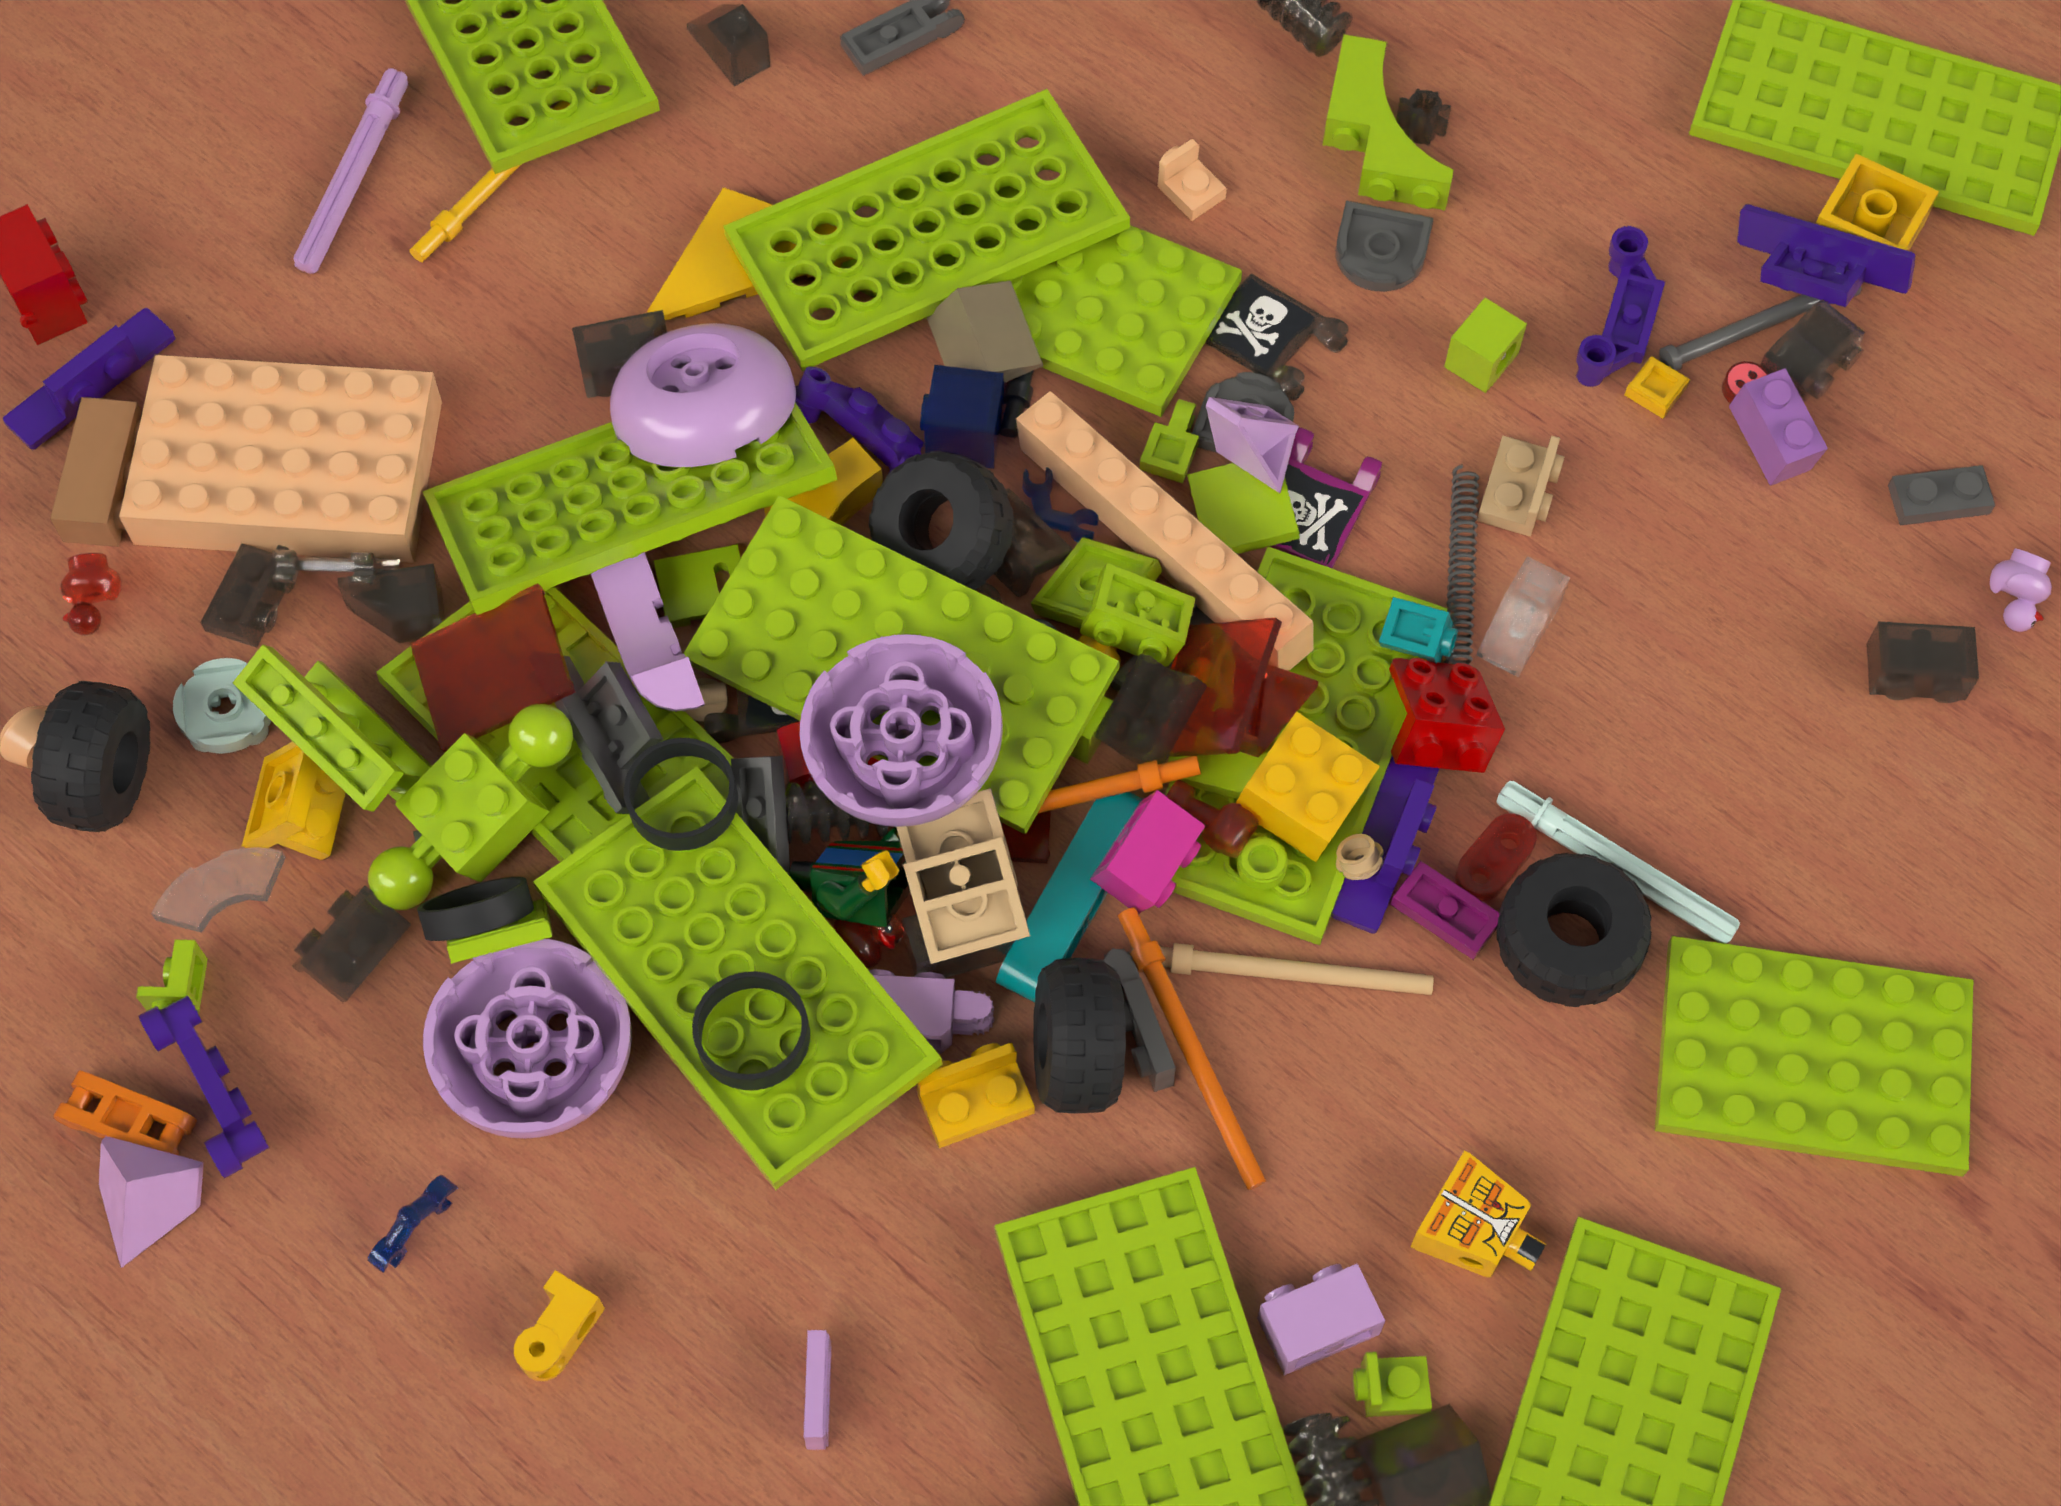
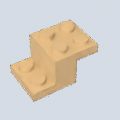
(963, 880)

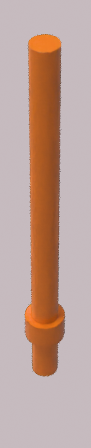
(1148, 777)
(1149, 959)

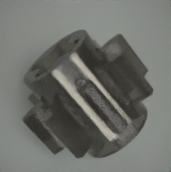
(1423, 116)

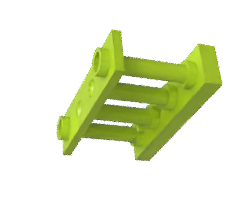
(333, 727)

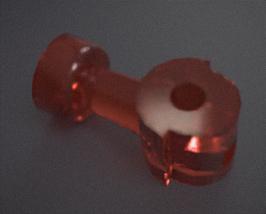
(1225, 828)

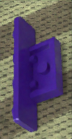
(1821, 259)
(88, 375)
(1393, 822)

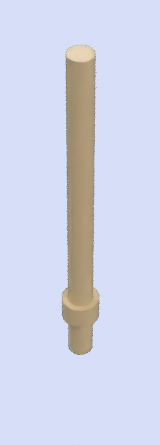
(1184, 959)

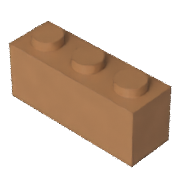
(96, 472)

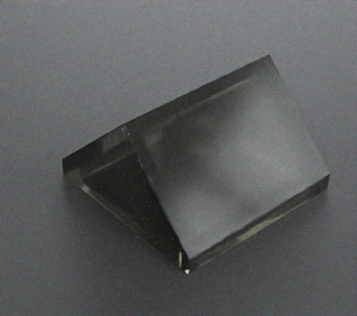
(1426, 1462)

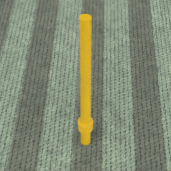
(449, 223)

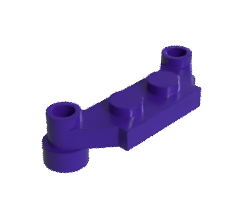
(1630, 311)
(859, 415)
(238, 1140)

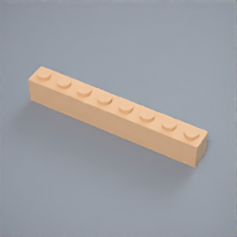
(1158, 526)

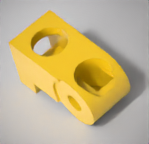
(559, 1331)

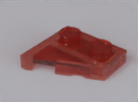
(1276, 703)

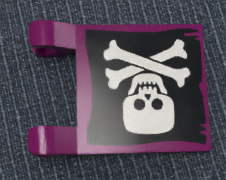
(1324, 504)

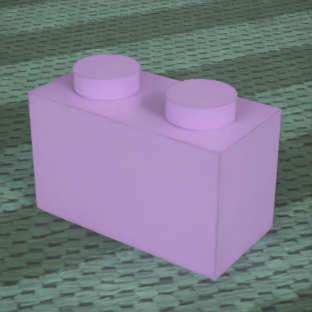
(1319, 1317)

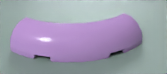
(643, 639)

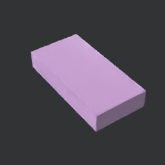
(817, 1390)

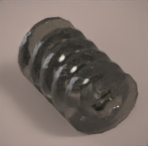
(1311, 22)
(811, 809)
(1326, 1461)

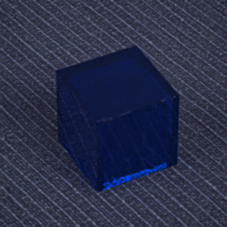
(964, 413)

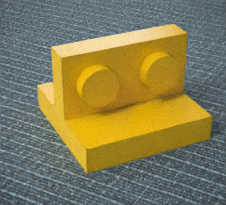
(294, 805)

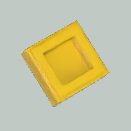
(1657, 387)

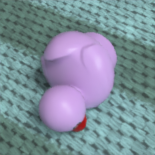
(2025, 579)

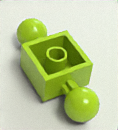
(471, 807)

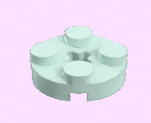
(214, 731)

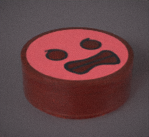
(1739, 375)

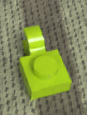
(1171, 446)

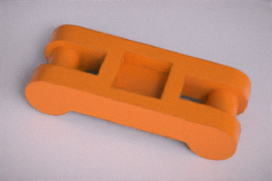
(122, 1114)

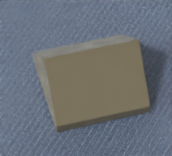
(985, 331)

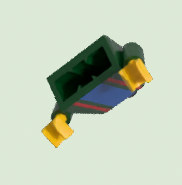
(856, 880)

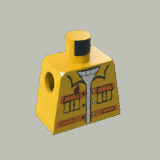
(1477, 1221)

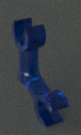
(1056, 519)
(392, 1247)

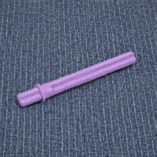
(380, 110)

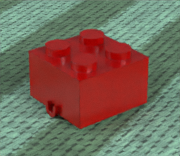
(39, 276)

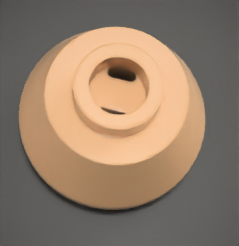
(20, 736)

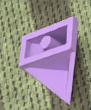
(1252, 438)
(145, 1193)

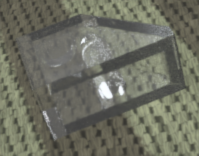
(1523, 616)

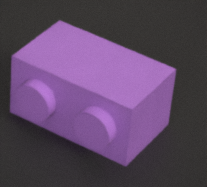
(1777, 426)

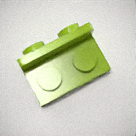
(1138, 615)

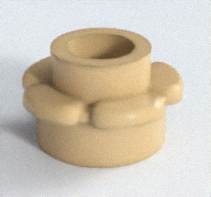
(1359, 857)

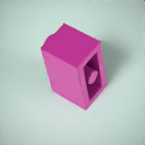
(1149, 853)

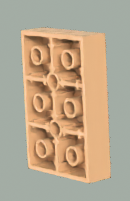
(282, 457)

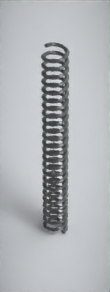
(1466, 646)

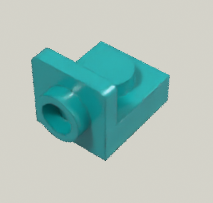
(1418, 630)

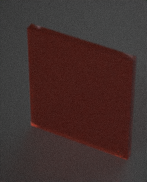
(1232, 665)
(492, 667)

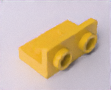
(975, 1094)

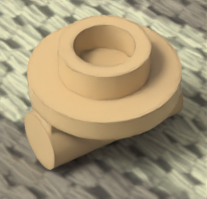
(714, 697)

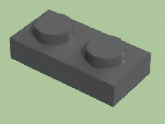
(1941, 495)

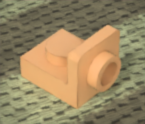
(1189, 181)

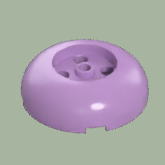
(701, 395)
(905, 679)
(533, 984)

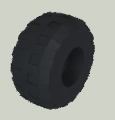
(980, 515)
(90, 756)
(1565, 971)
(1079, 1035)

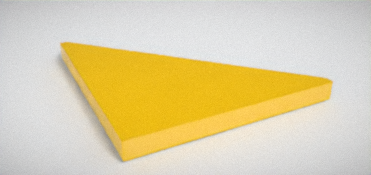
(709, 267)

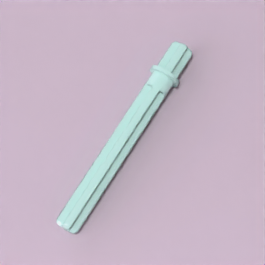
(1651, 881)

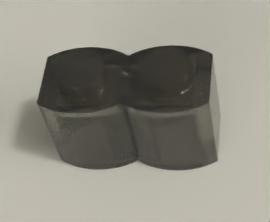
(1816, 350)

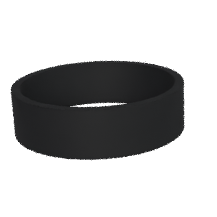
(670, 749)
(475, 908)
(739, 982)

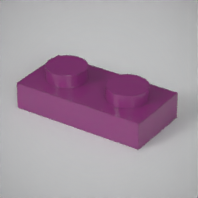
(1446, 910)

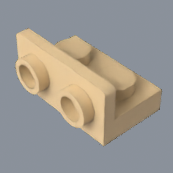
(1518, 485)

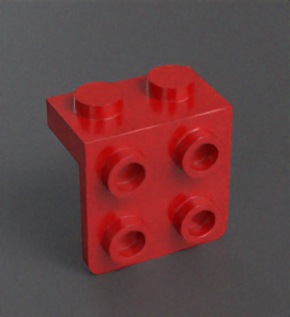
(1447, 718)

